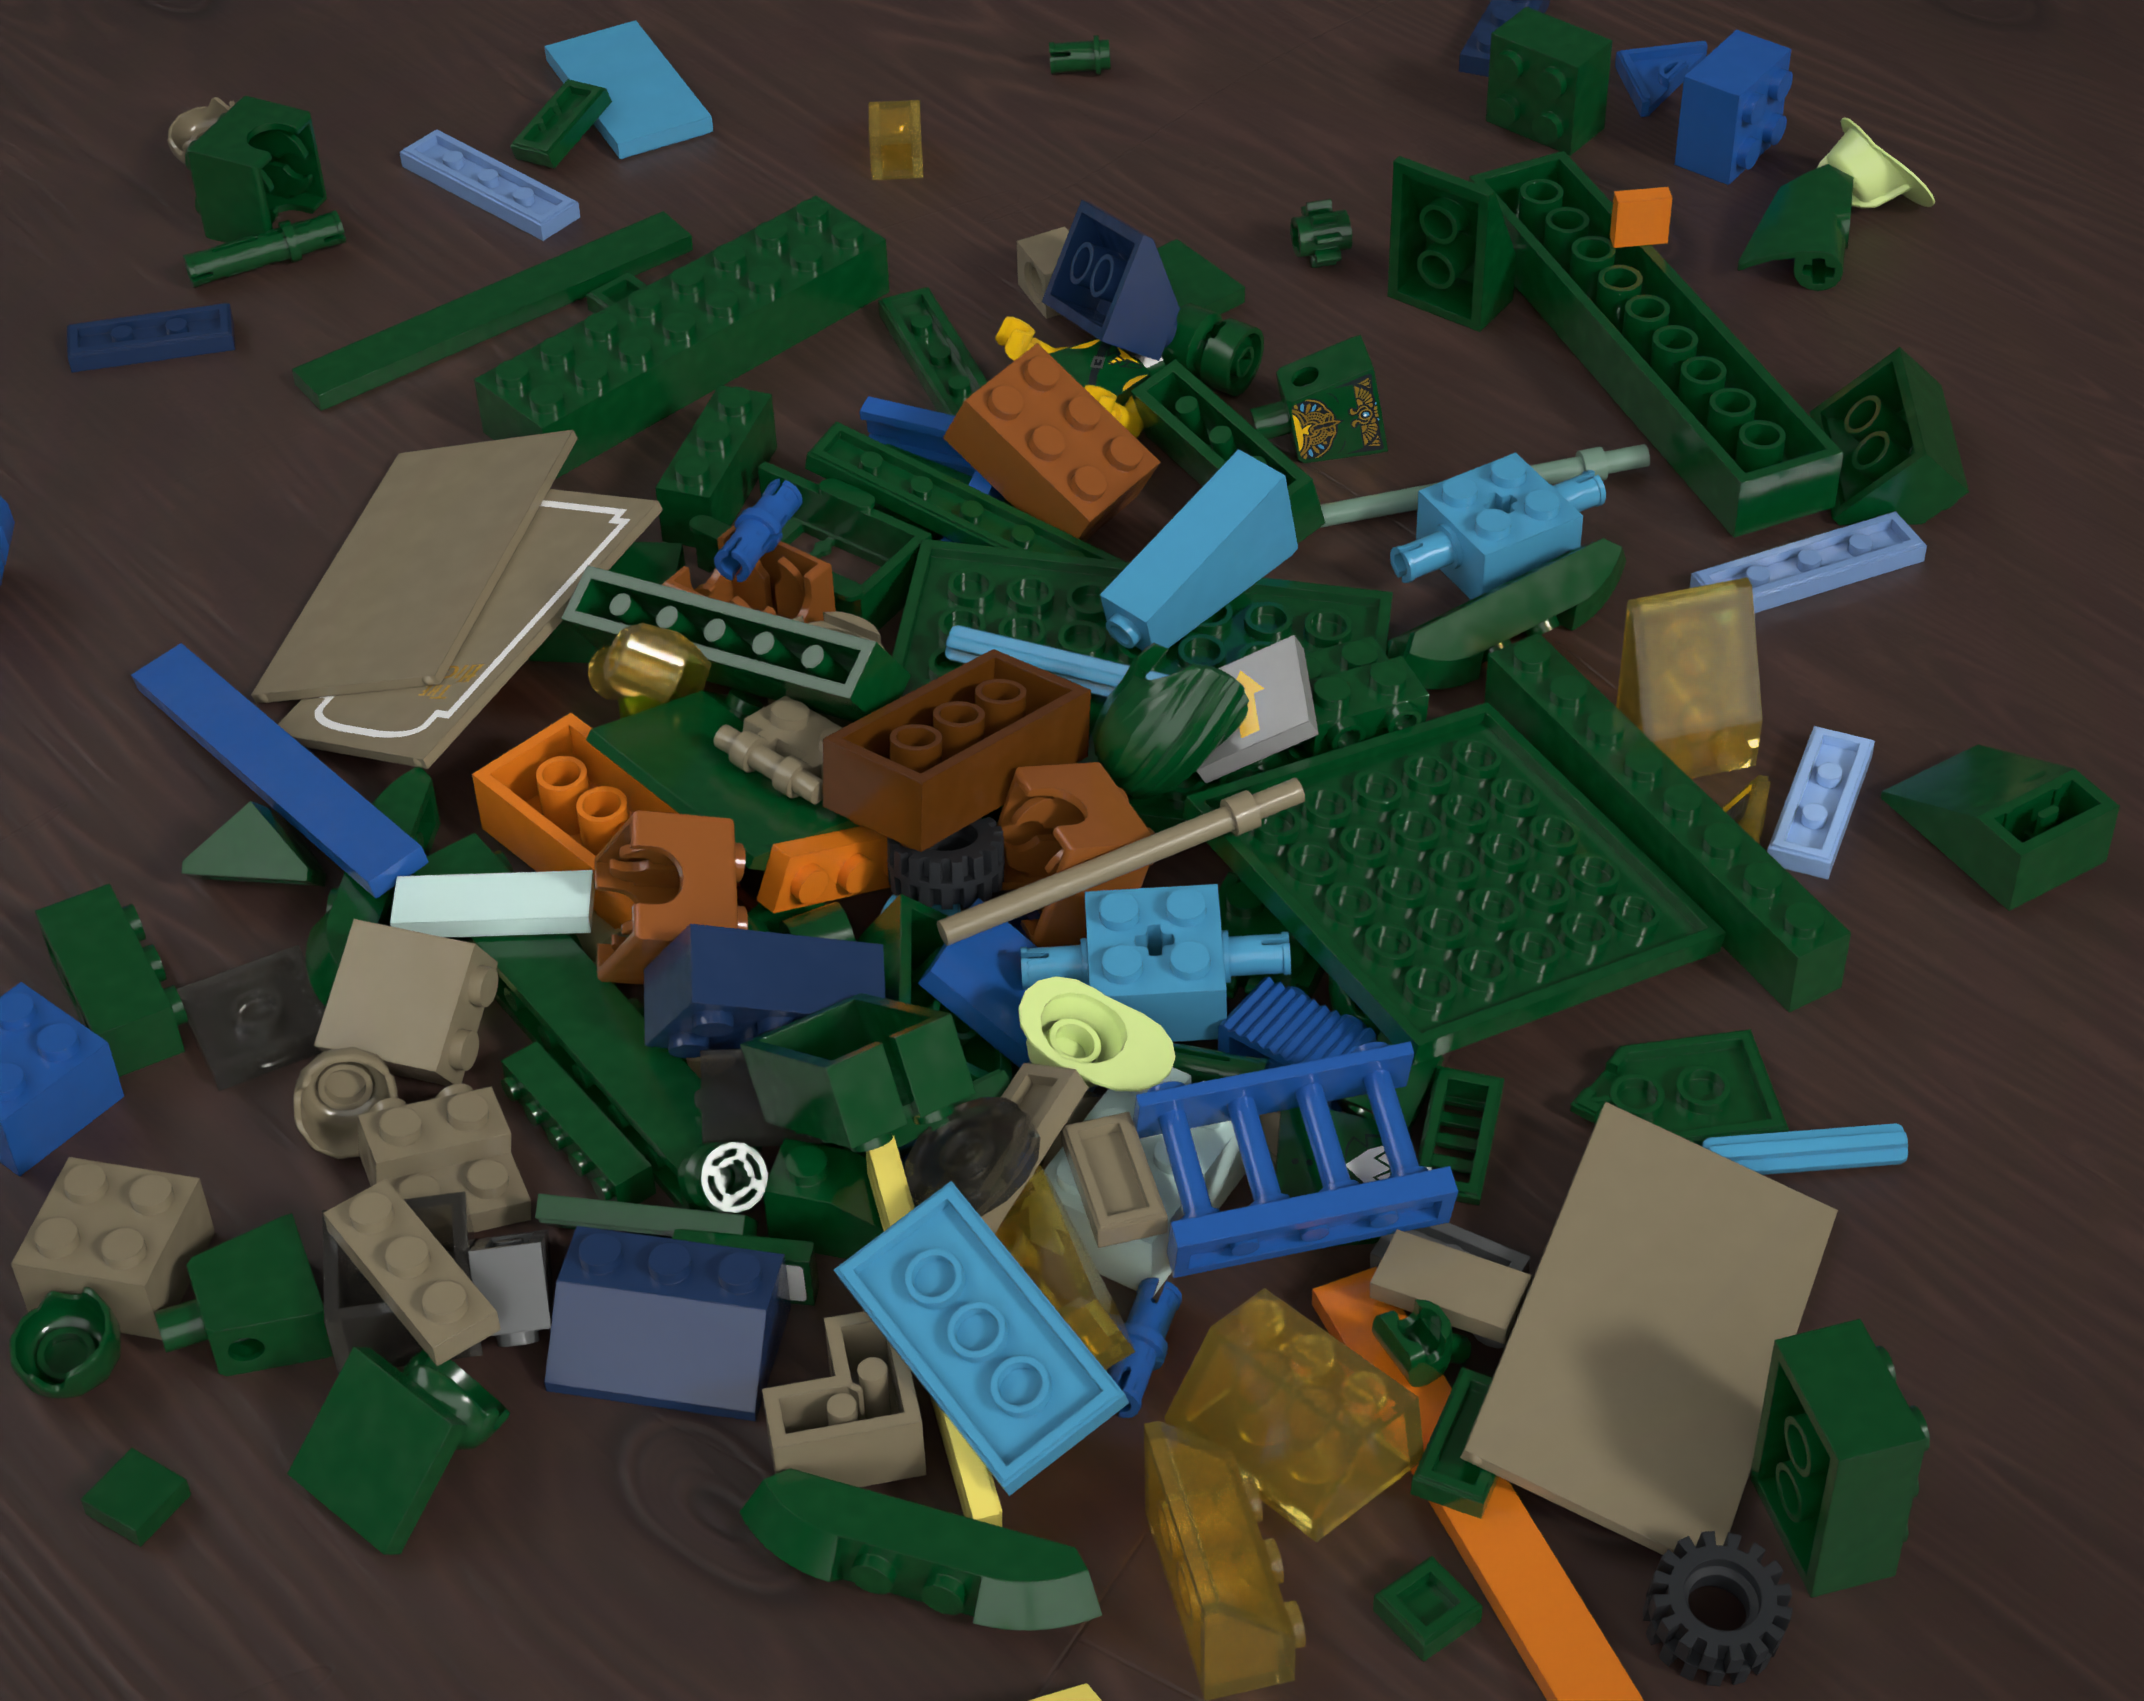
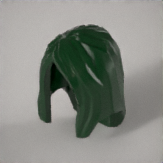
(1165, 727)

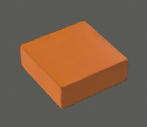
(1641, 217)

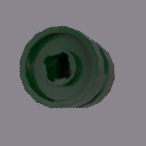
(1215, 349)

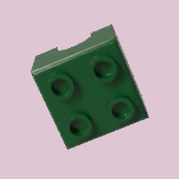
(253, 167)

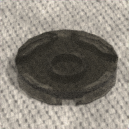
(982, 1150)

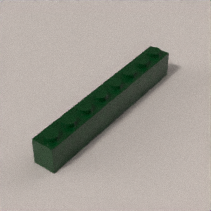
(1768, 916)
(589, 1029)

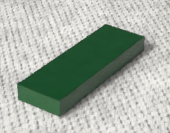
(636, 1218)

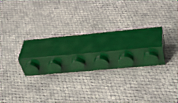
(746, 646)

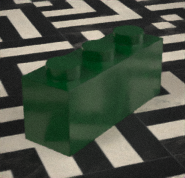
(717, 462)
(113, 977)

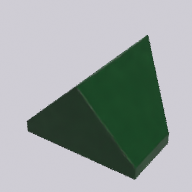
(256, 848)

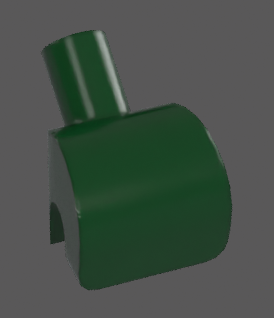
(1421, 1342)

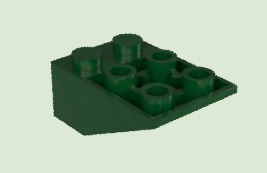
(2009, 820)

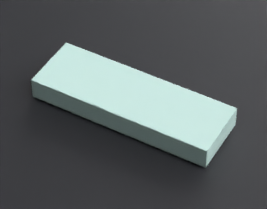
(495, 903)

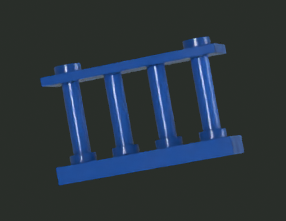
(1274, 1221)

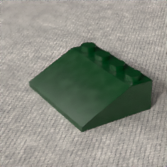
(676, 759)

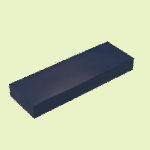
(150, 337)

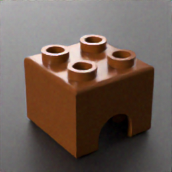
(782, 584)
(1058, 821)
(677, 875)

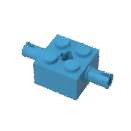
(1495, 524)
(1161, 956)

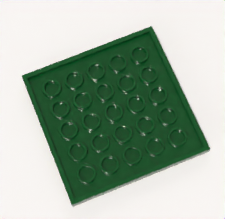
(1458, 882)

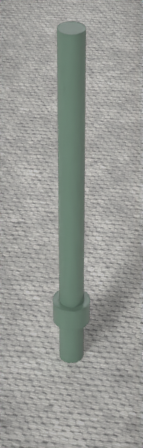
(1553, 472)

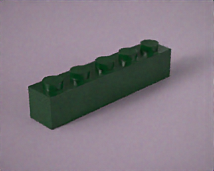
(577, 1126)

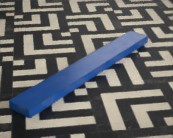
(281, 770)

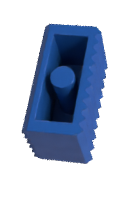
(1289, 1028)

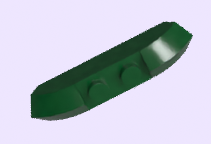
(1560, 591)
(413, 808)
(920, 1553)

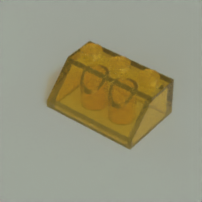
(1298, 1413)
(1219, 1564)

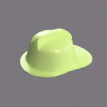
(1875, 172)
(1096, 1035)

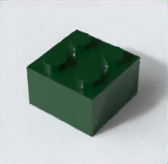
(1548, 80)

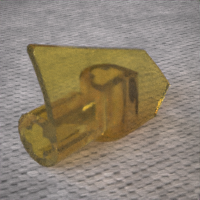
(648, 664)

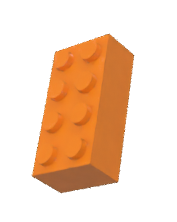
(561, 804)

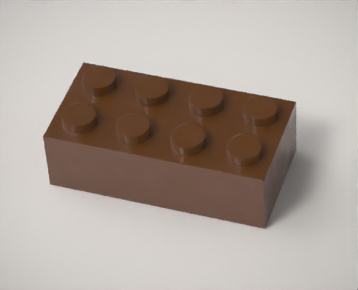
(953, 748)

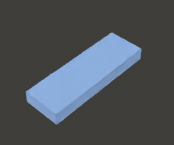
(1820, 802)

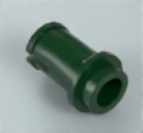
(1080, 56)

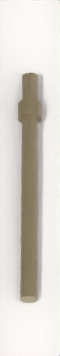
(1236, 815)

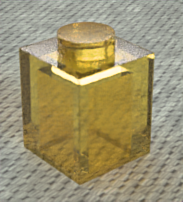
(895, 140)

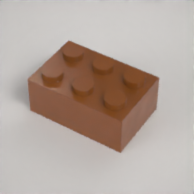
(1051, 446)

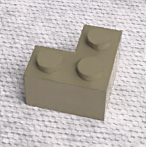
(859, 1421)

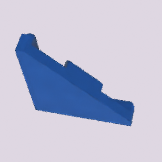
(1657, 71)

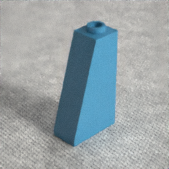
(1204, 556)

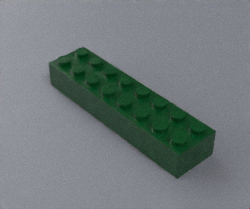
(688, 332)

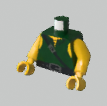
(1098, 366)

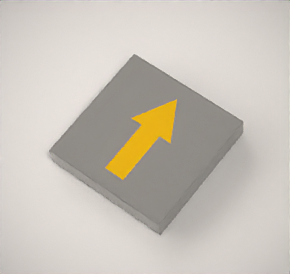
(1278, 708)

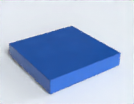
(983, 986)

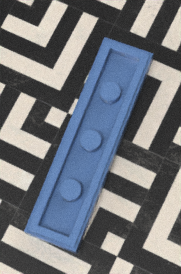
(490, 184)
(1822, 561)

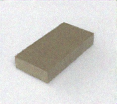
(1114, 1179)
(1467, 1288)

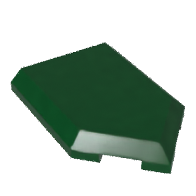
(1689, 1087)

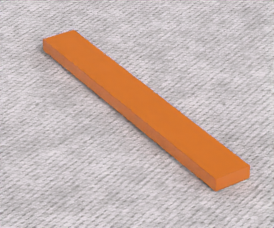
(1505, 1546)

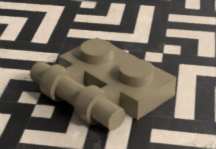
(783, 745)

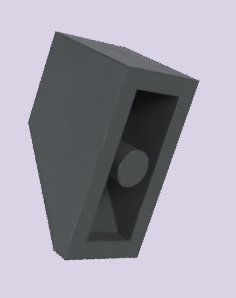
(517, 1282)

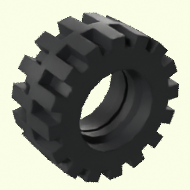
(953, 870)

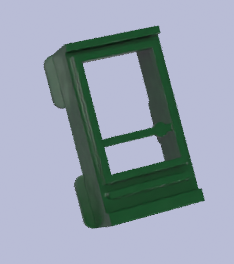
(842, 519)

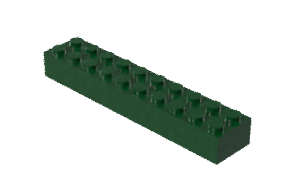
(1662, 352)

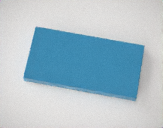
(647, 94)
(981, 1338)

